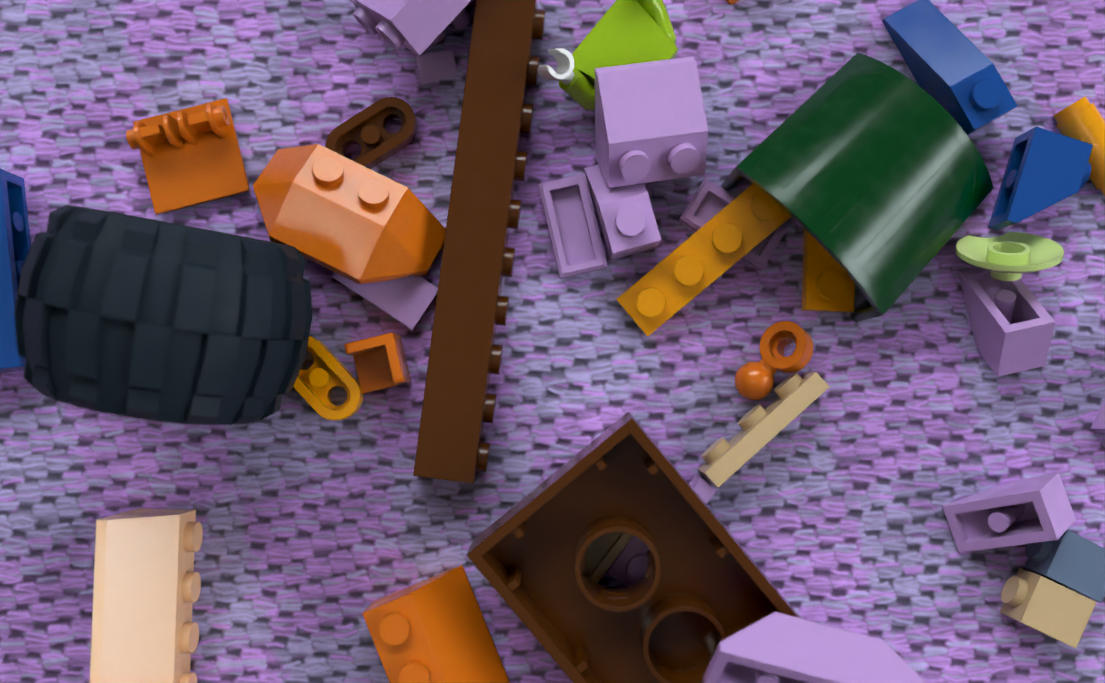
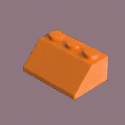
(434, 633)

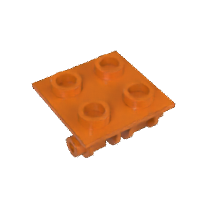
(190, 156)

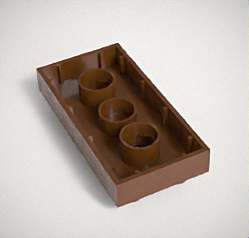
(667, 622)

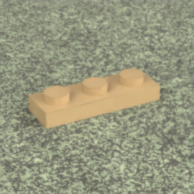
(761, 426)

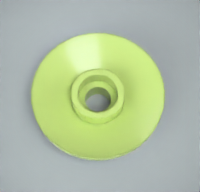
(1010, 254)

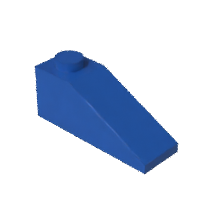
(949, 66)

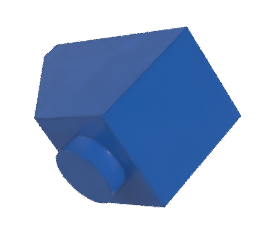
(1039, 174)

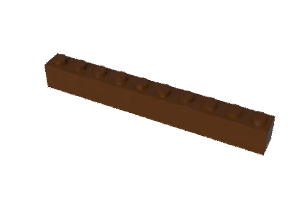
(476, 240)

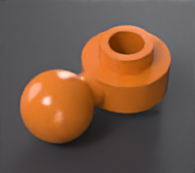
(756, 379)

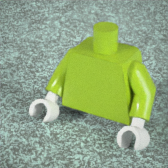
(625, 35)

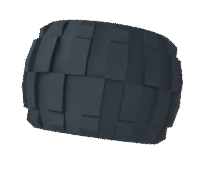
(161, 318)

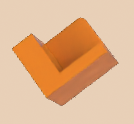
(379, 362)

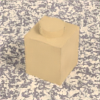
(1046, 606)

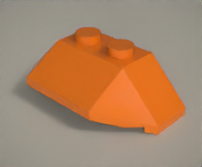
(346, 216)

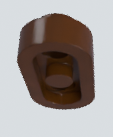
(369, 131)

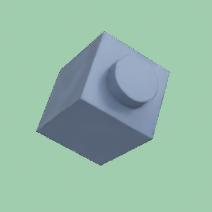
(1071, 563)

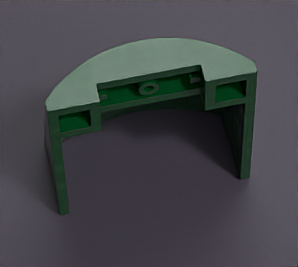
(872, 176)

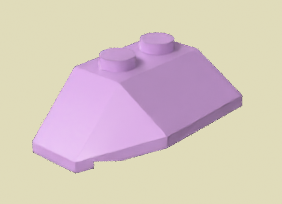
(805, 651)

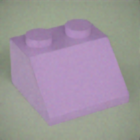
(650, 122)

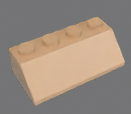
(145, 597)

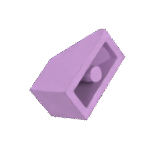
(623, 216)
(1006, 322)
(1011, 514)

